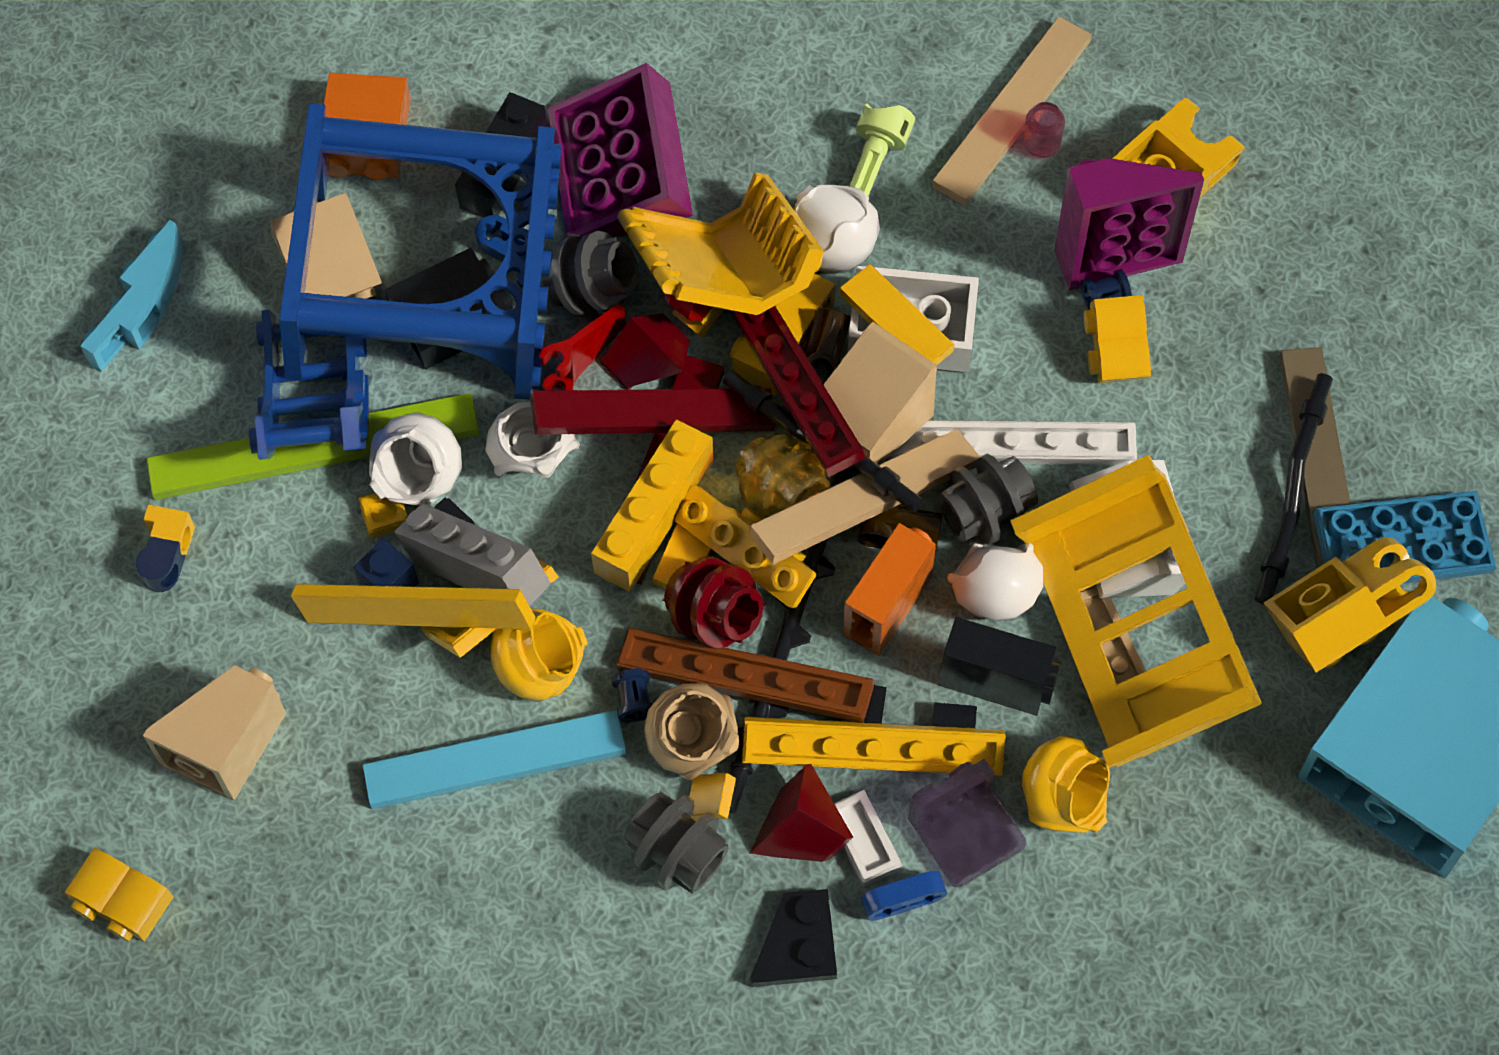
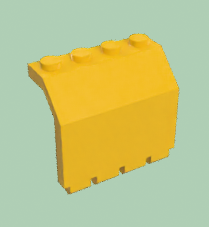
(735, 262)

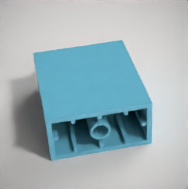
(1420, 736)

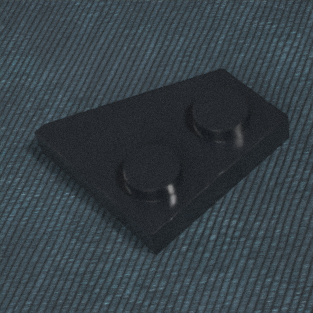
(798, 942)

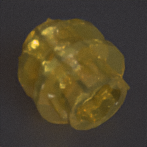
(778, 473)

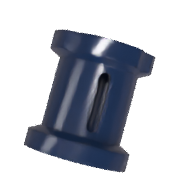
(1107, 287)
(632, 694)

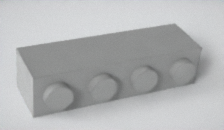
(470, 554)

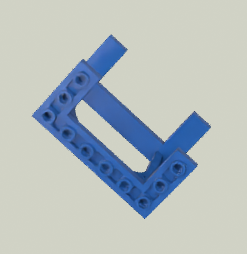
(501, 336)

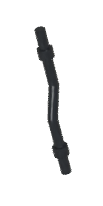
(761, 402)
(1276, 560)

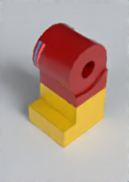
(694, 315)

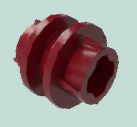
(713, 602)

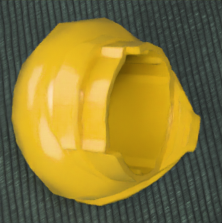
(540, 659)
(1066, 786)

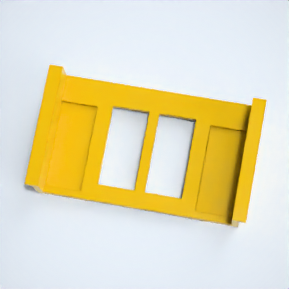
(1105, 532)

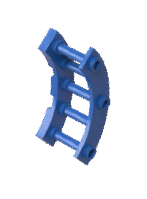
(352, 401)

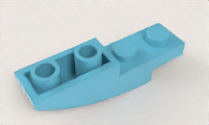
(148, 290)

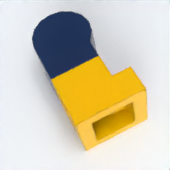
(166, 548)

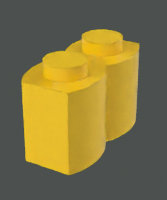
(1118, 339)
(118, 895)

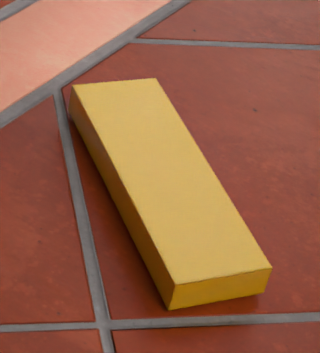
(884, 305)

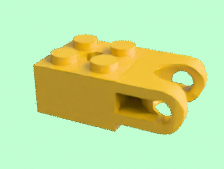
(1174, 146)
(1348, 602)

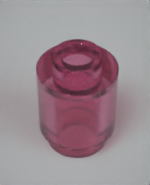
(1043, 130)

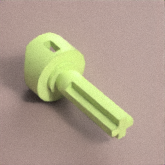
(882, 131)

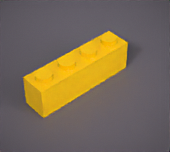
(652, 505)

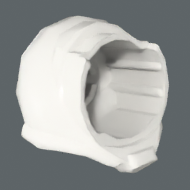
(841, 224)
(514, 434)
(414, 460)
(997, 581)

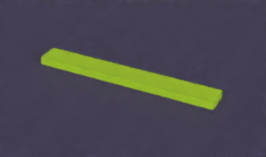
(234, 463)

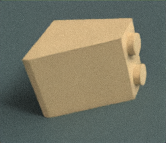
(338, 252)
(883, 391)
(219, 730)

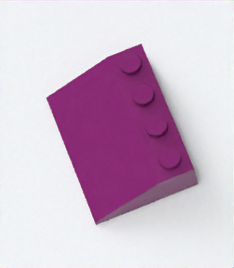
(619, 152)
(1124, 218)

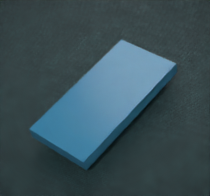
(1437, 530)

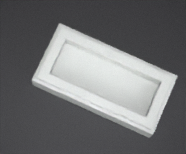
(871, 848)

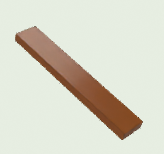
(748, 675)

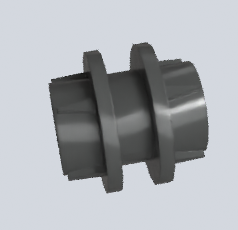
(591, 273)
(981, 502)
(676, 842)

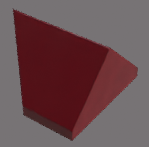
(647, 351)
(802, 822)

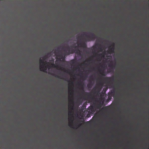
(965, 824)

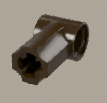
(827, 338)
(879, 528)

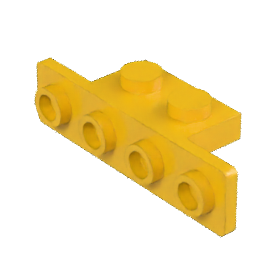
(727, 534)

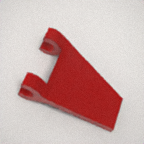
(582, 348)

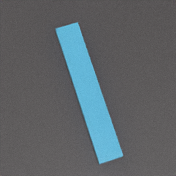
(494, 759)

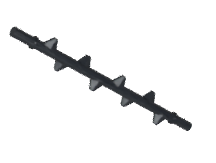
(789, 637)

